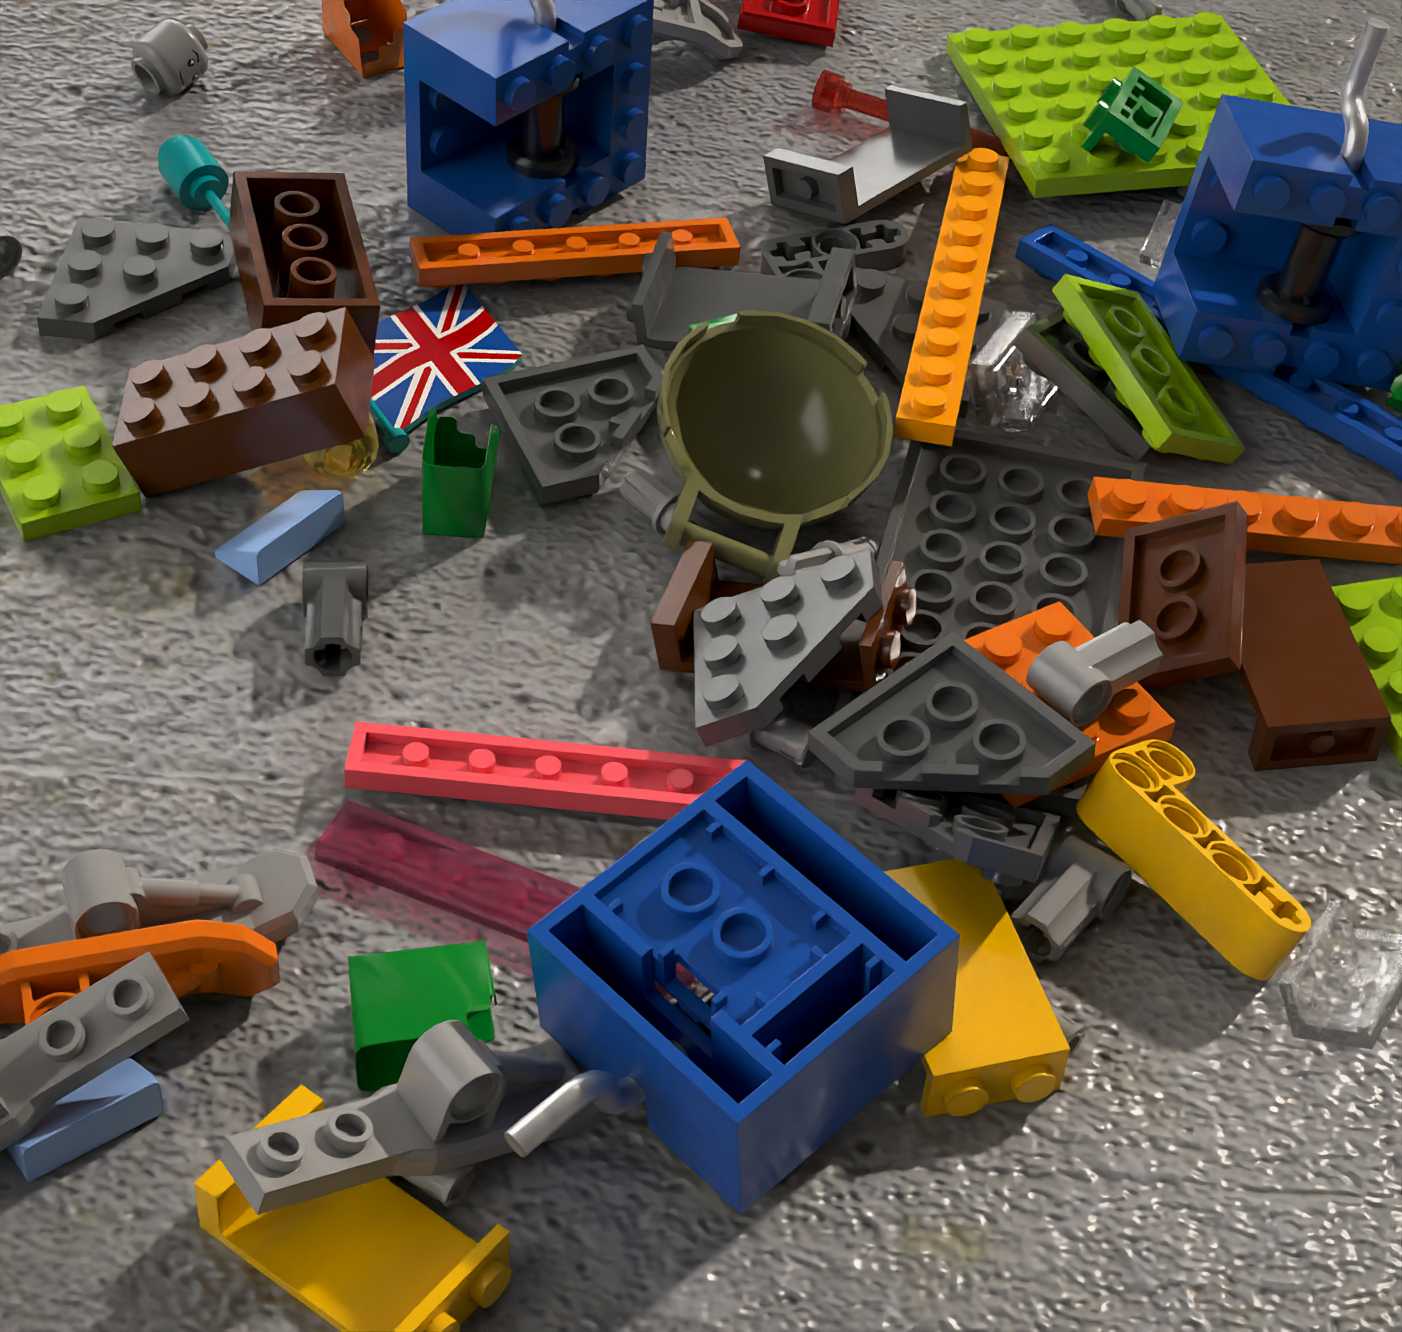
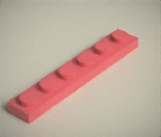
(528, 771)

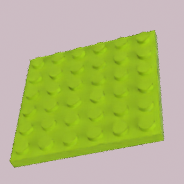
(1046, 82)

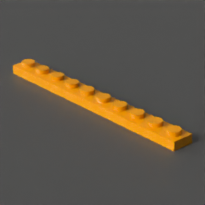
(952, 301)

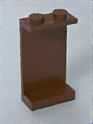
(866, 646)
(1305, 672)

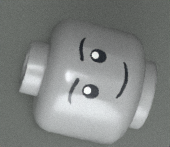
(169, 57)

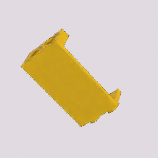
(1003, 1026)
(360, 1253)

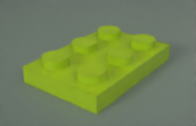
(61, 465)

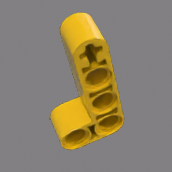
(1188, 860)

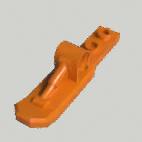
(192, 955)

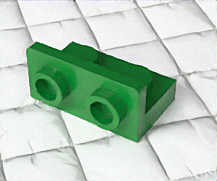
(1134, 114)

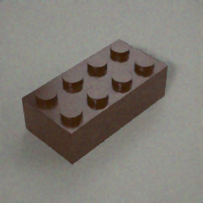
(300, 249)
(245, 402)

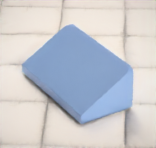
(284, 534)
(88, 1118)

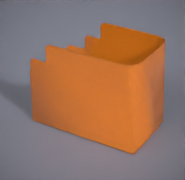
(383, 21)

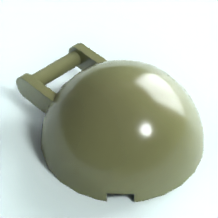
(768, 431)

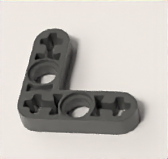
(875, 244)

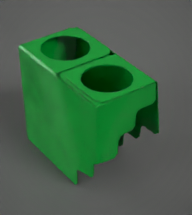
(455, 497)
(409, 992)

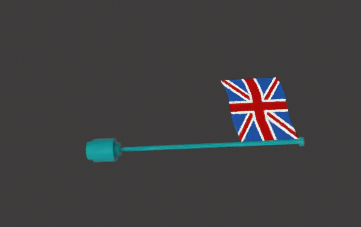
(420, 354)

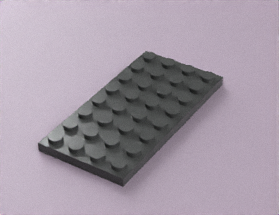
(996, 537)

